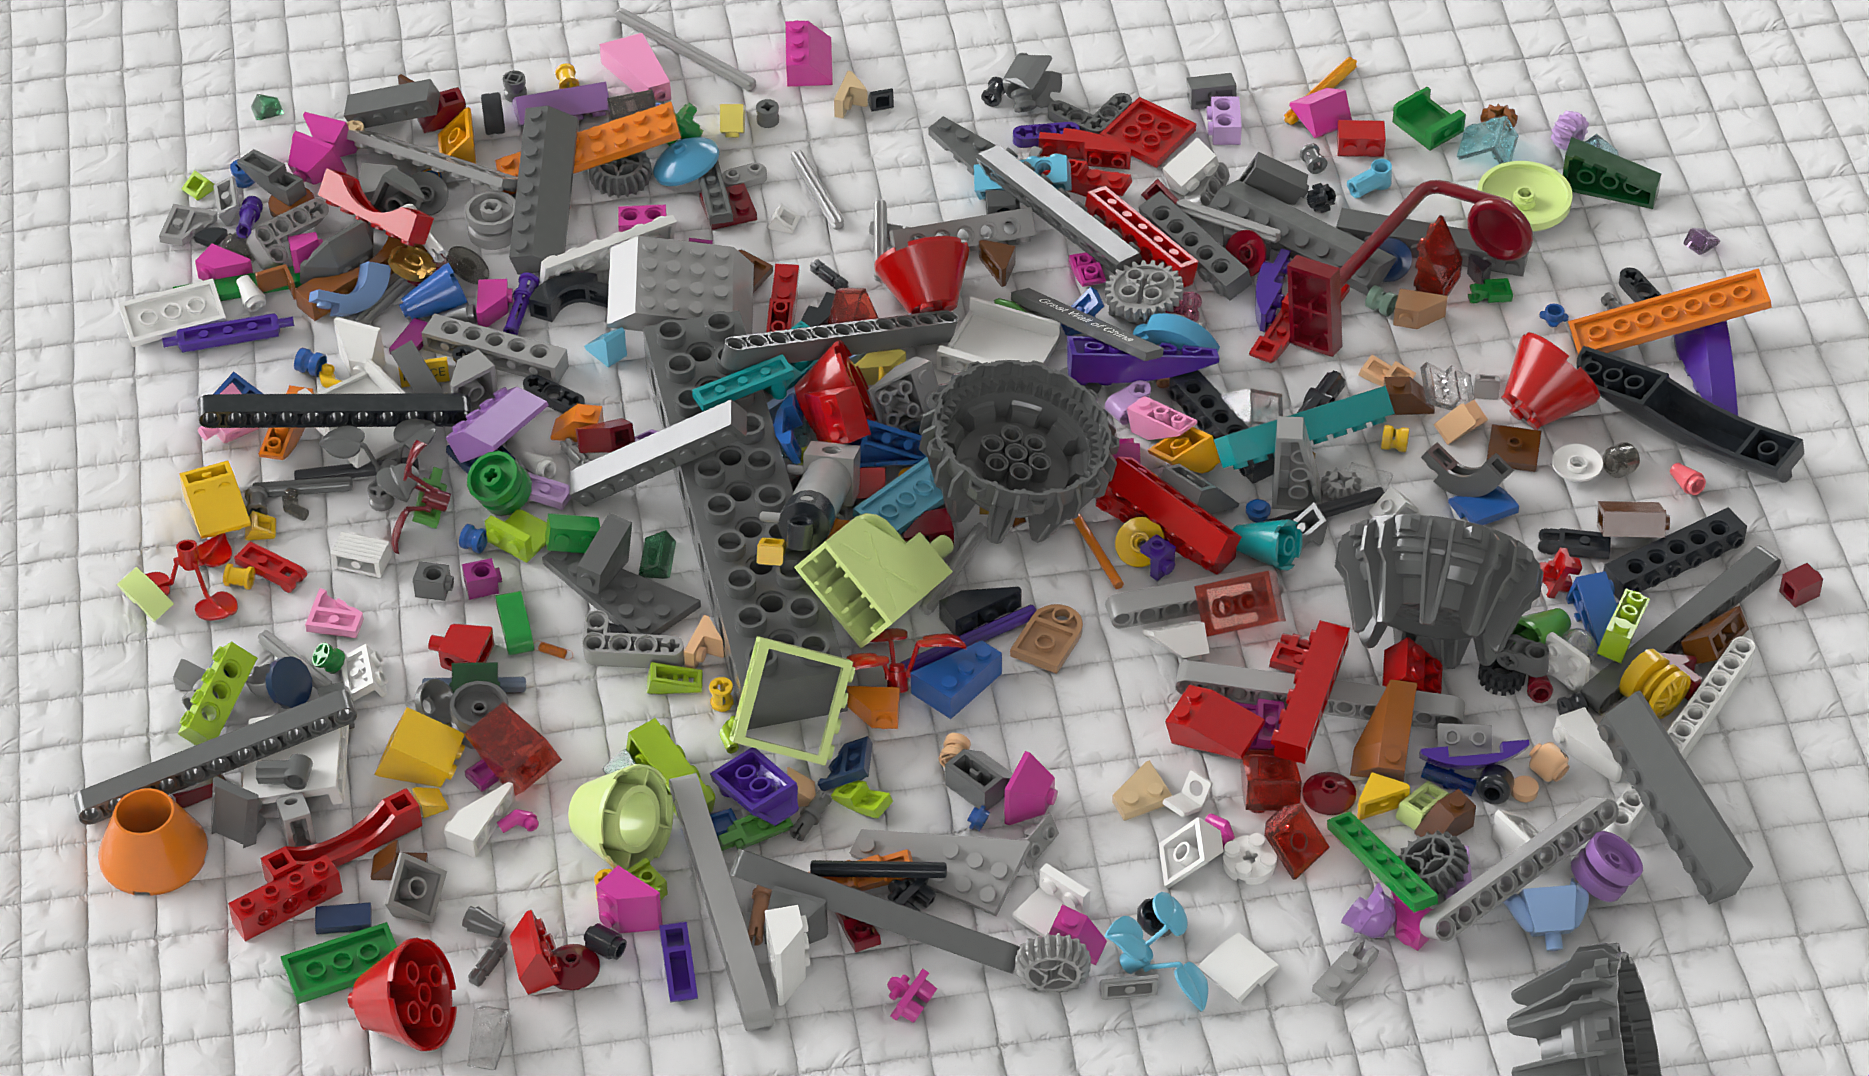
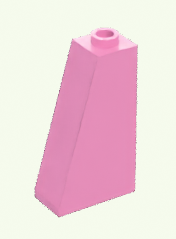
(636, 65)

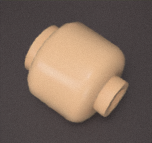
(1549, 761)

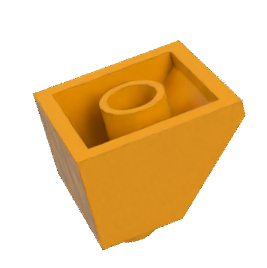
(1191, 449)

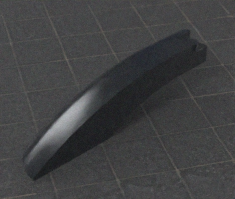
(1690, 419)

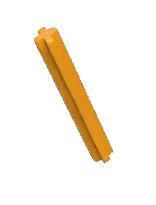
(1329, 81)

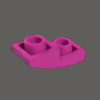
(1086, 269)

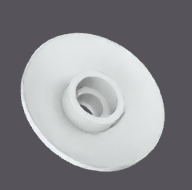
(1577, 462)

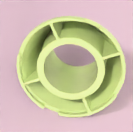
(623, 815)

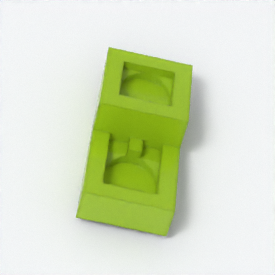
(861, 799)

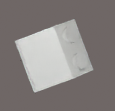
(1190, 167)

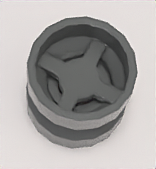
(514, 85)

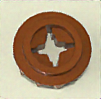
(1495, 111)

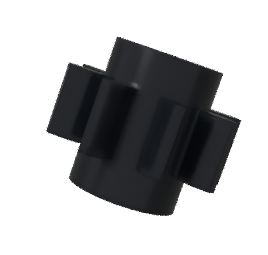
(1321, 197)

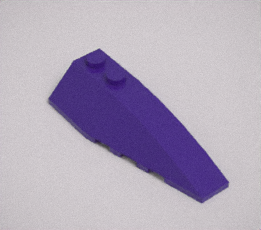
(1100, 363)
(1709, 363)

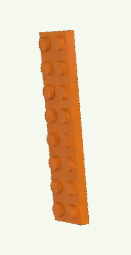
(613, 139)
(1672, 313)

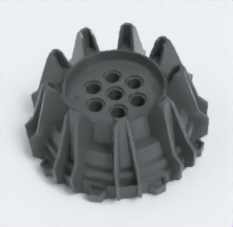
(1018, 445)
(1437, 583)
(1588, 1017)

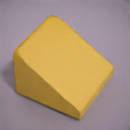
(261, 527)
(771, 551)
(430, 801)

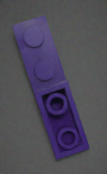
(1269, 289)

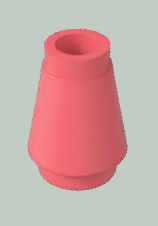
(1689, 480)

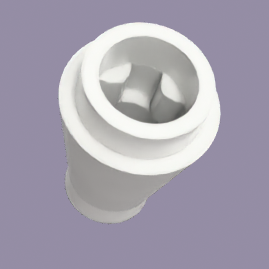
(251, 295)
(539, 464)

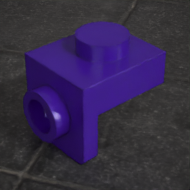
(1161, 555)

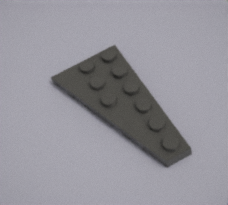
(628, 598)

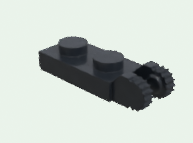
(1576, 541)

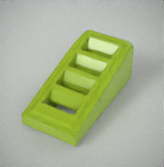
(660, 680)

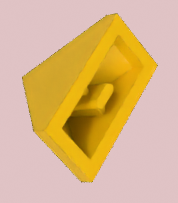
(1381, 795)

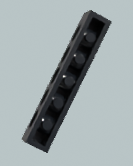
(1214, 416)
(1676, 552)

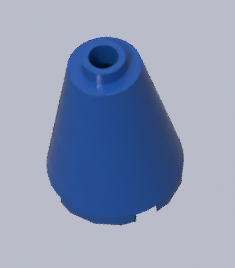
(434, 295)

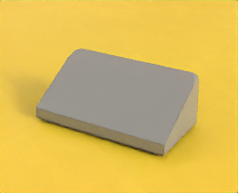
(227, 199)
(1129, 987)

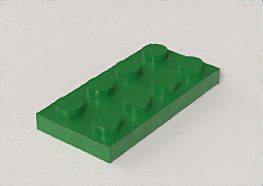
(336, 962)

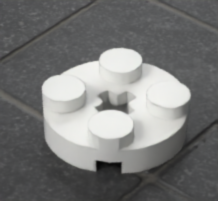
(1249, 846)

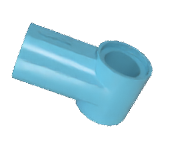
(1376, 177)

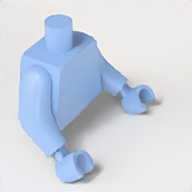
(1549, 911)

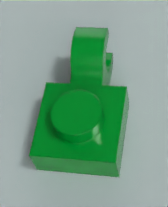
(1493, 289)

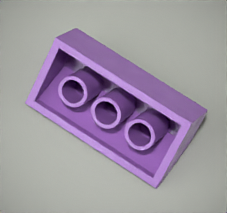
(574, 101)
(494, 422)

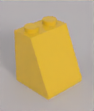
(421, 751)

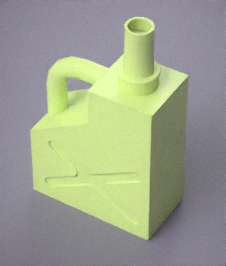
(873, 575)

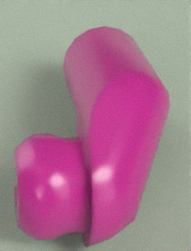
(520, 818)
(1223, 825)

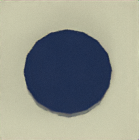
(289, 682)

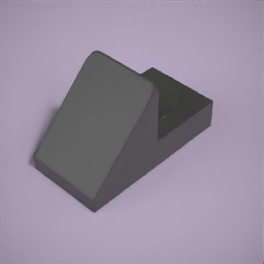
(1312, 524)

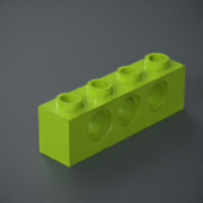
(239, 666)

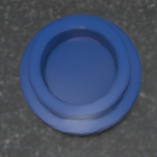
(1258, 510)
(978, 818)

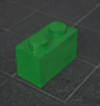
(570, 532)

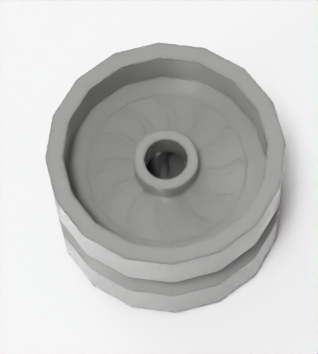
(490, 219)

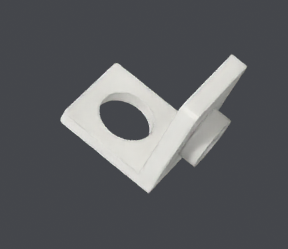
(1391, 503)
(1187, 801)

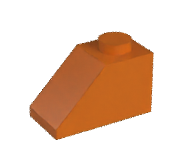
(576, 417)
(875, 705)

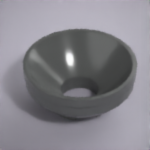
(439, 698)

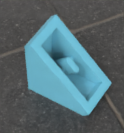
(609, 347)

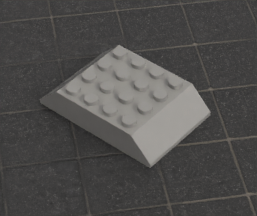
(676, 281)

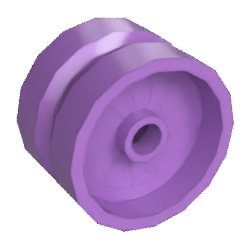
(1606, 866)

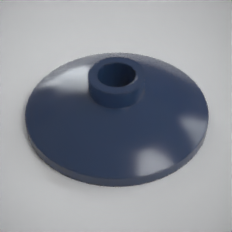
(1404, 259)

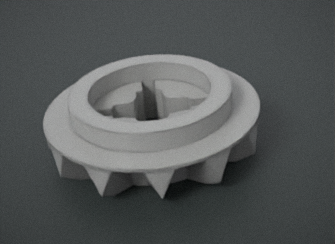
(1334, 489)

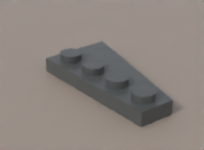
(959, 141)

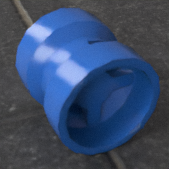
(309, 362)

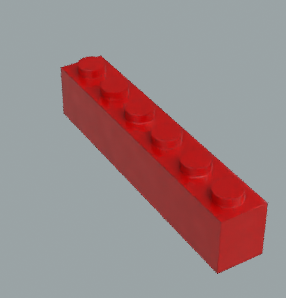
(1173, 511)
(1311, 692)

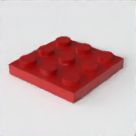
(1150, 131)

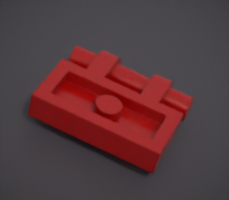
(1289, 653)

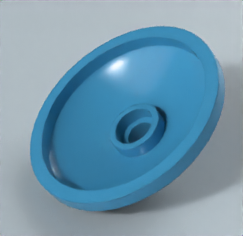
(685, 161)

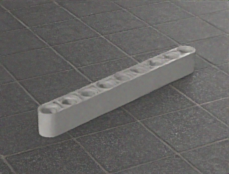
(1573, 829)

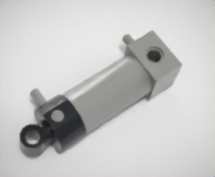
(827, 482)

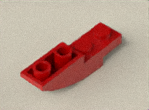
(1092, 147)
(1088, 179)
(783, 298)

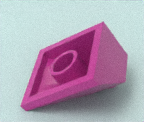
(331, 131)
(312, 157)
(1028, 791)

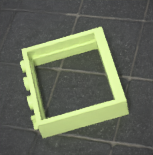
(750, 689)

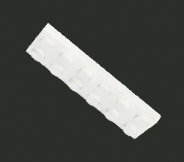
(596, 255)

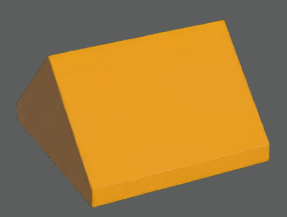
(458, 137)

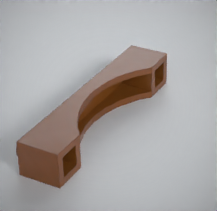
(341, 283)

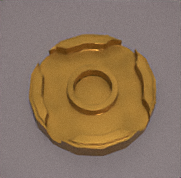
(411, 263)

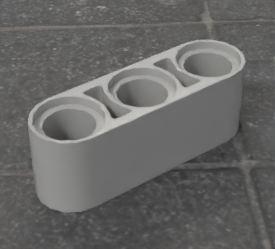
(1209, 186)

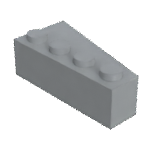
(1295, 470)

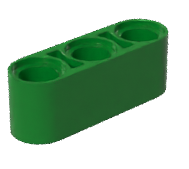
(514, 623)

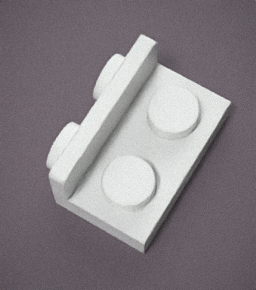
(363, 673)

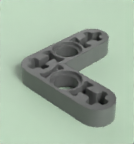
(1063, 112)

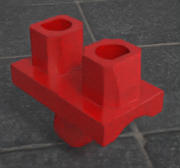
(1557, 572)

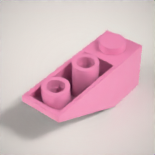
(1156, 420)

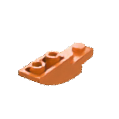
(282, 441)

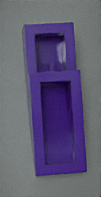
(678, 962)

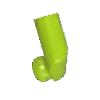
(725, 733)

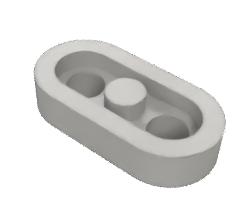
(749, 174)

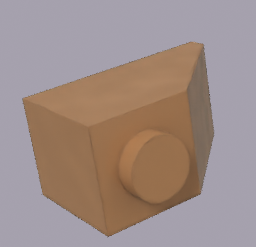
(1418, 308)

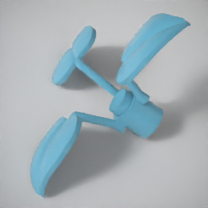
(1137, 954)

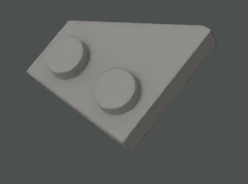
(184, 223)

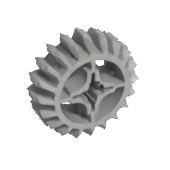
(1052, 963)

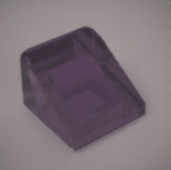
(1700, 240)

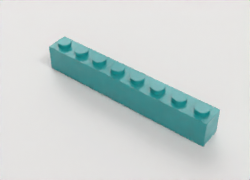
(1319, 421)

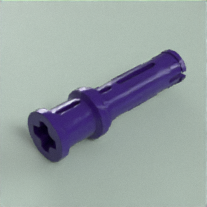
(248, 216)
(513, 325)

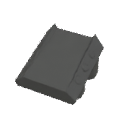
(236, 812)

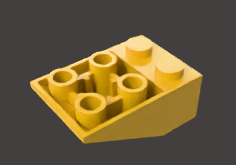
(214, 499)

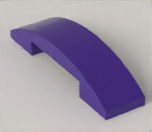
(1440, 756)

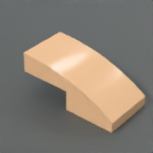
(1376, 369)

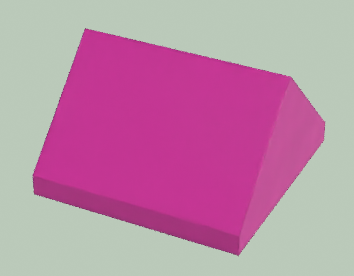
(1322, 110)

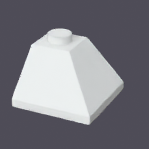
(357, 344)
(1182, 639)
(1189, 850)

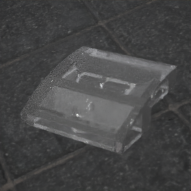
(1446, 388)

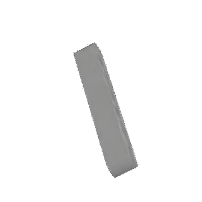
(1165, 601)

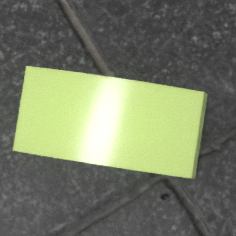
(145, 594)

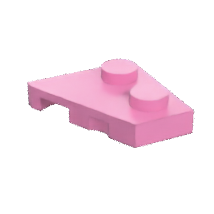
(333, 617)

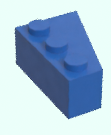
(888, 446)
(1594, 603)
(957, 678)

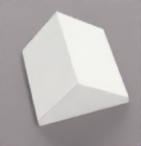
(1512, 830)

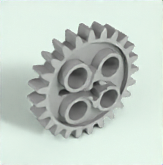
(1159, 295)

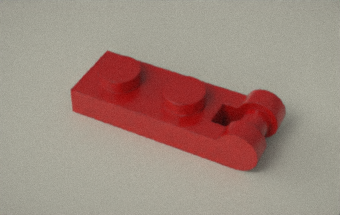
(271, 566)

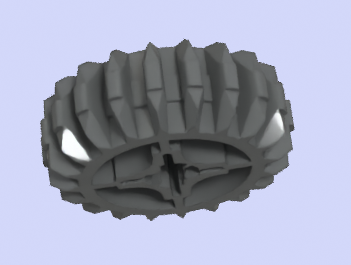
(622, 175)
(1429, 859)

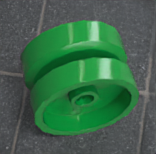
(499, 483)

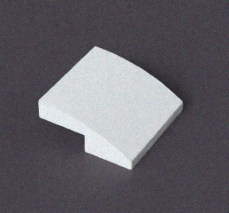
(1238, 966)

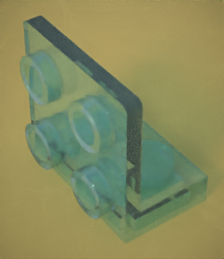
(1493, 135)

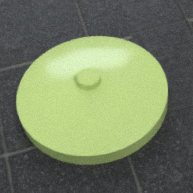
(1534, 188)

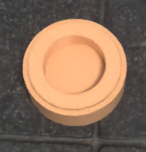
(1525, 789)

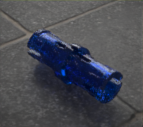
(1448, 778)

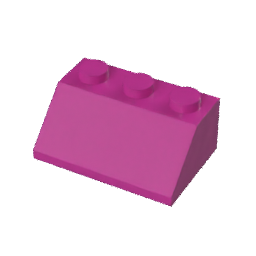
(807, 55)

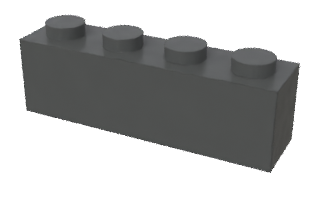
(393, 103)

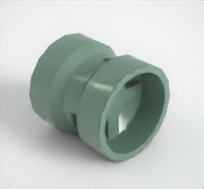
(1381, 300)

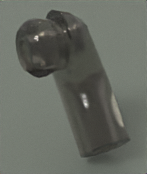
(291, 505)

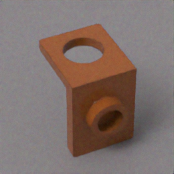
(275, 278)

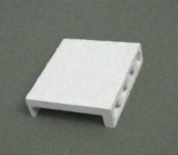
(998, 333)
(371, 381)
(327, 773)

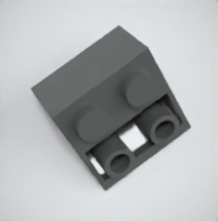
(977, 778)

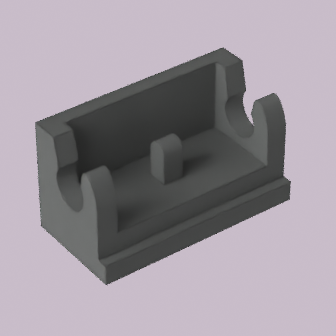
(1204, 87)

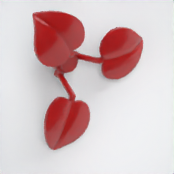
(190, 556)
(897, 674)

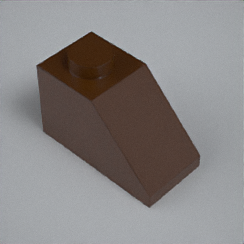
(1407, 396)
(1451, 814)

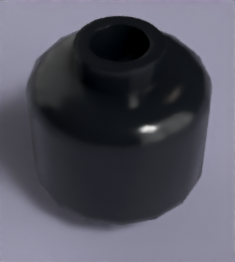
(1495, 784)

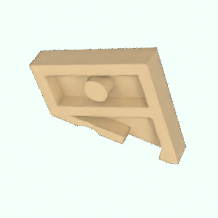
(1141, 793)

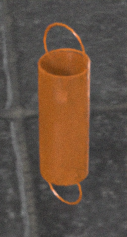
(552, 650)

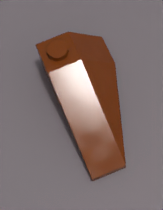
(1387, 734)

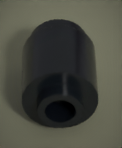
(604, 941)

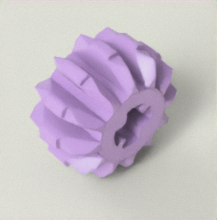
(1569, 125)

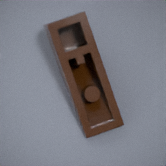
(1714, 637)

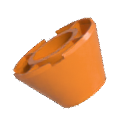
(151, 844)

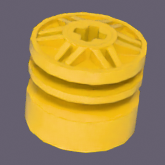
(1657, 680)

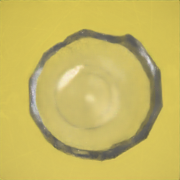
(1583, 642)

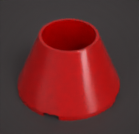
(833, 372)

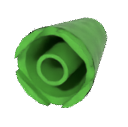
(1540, 624)

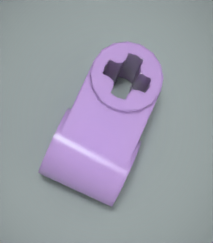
(1120, 401)

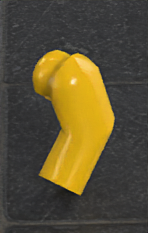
(327, 376)

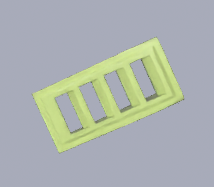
(1418, 804)

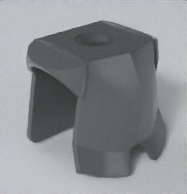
(1031, 73)

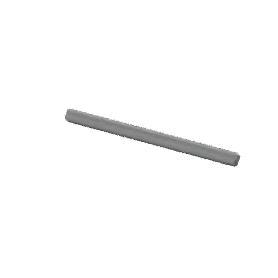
(686, 49)

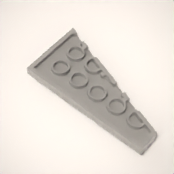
(977, 867)

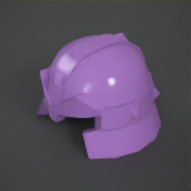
(1371, 916)

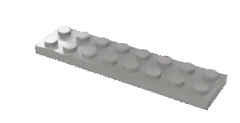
(438, 161)

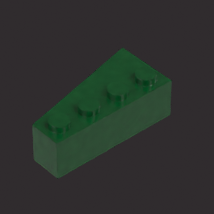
(1609, 176)

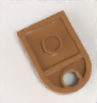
(1047, 640)

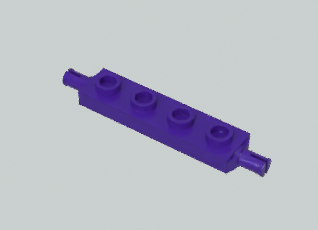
(228, 332)

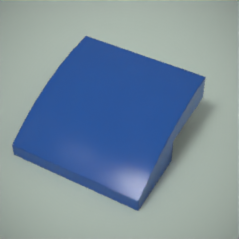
(1485, 508)

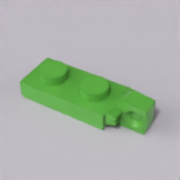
(422, 517)
(751, 831)

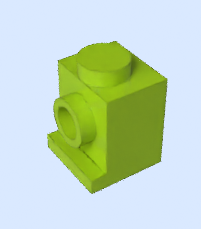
(648, 874)

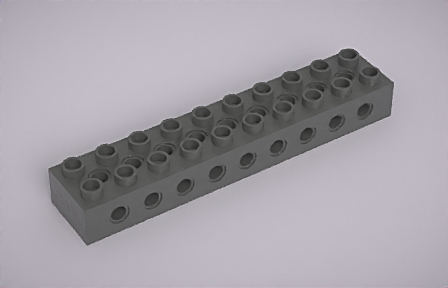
(723, 511)

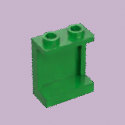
(1427, 120)

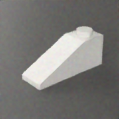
(1581, 739)
(477, 821)

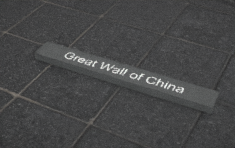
(1087, 324)

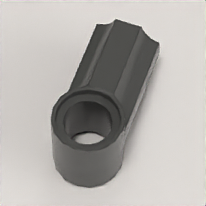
(291, 772)

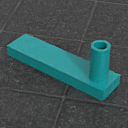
(745, 382)

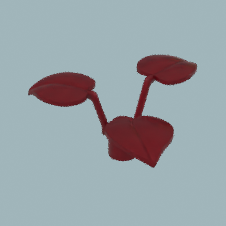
(432, 496)

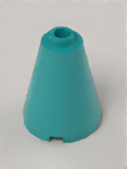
(1271, 542)

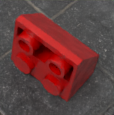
(1411, 663)
(533, 954)

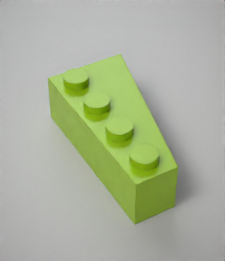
(653, 746)

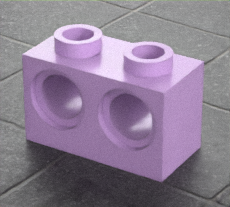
(1225, 120)

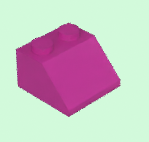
(628, 903)

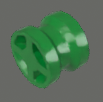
(329, 658)

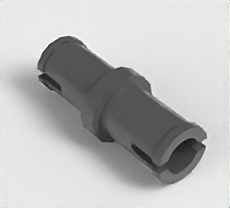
(810, 815)

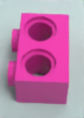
(632, 215)

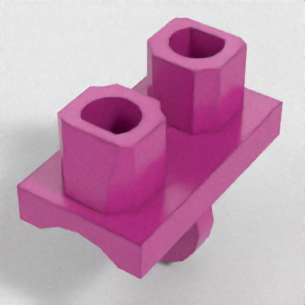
(907, 1006)

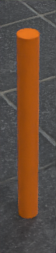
(1098, 552)

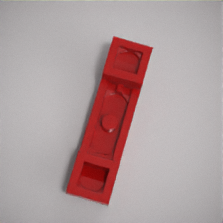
(1276, 338)

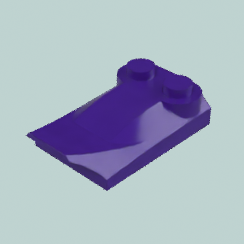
(758, 786)

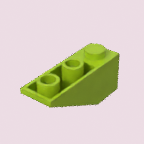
(1623, 625)

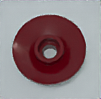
(1242, 243)
(1329, 793)
(580, 972)

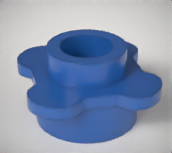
(1554, 315)

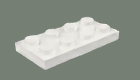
(165, 312)

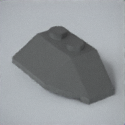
(340, 253)

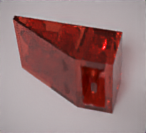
(1438, 260)
(512, 748)

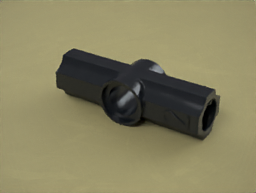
(1325, 392)

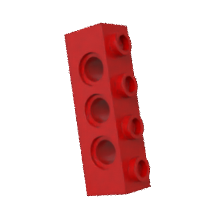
(285, 897)

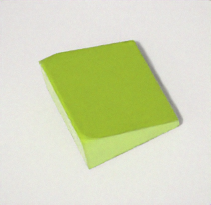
(198, 186)

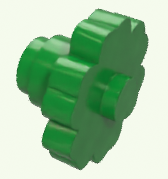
(687, 126)

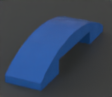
(786, 419)

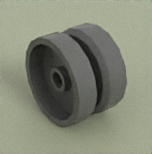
(472, 703)

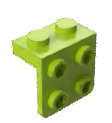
(519, 535)

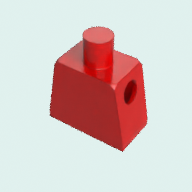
(463, 644)

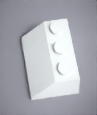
(787, 950)

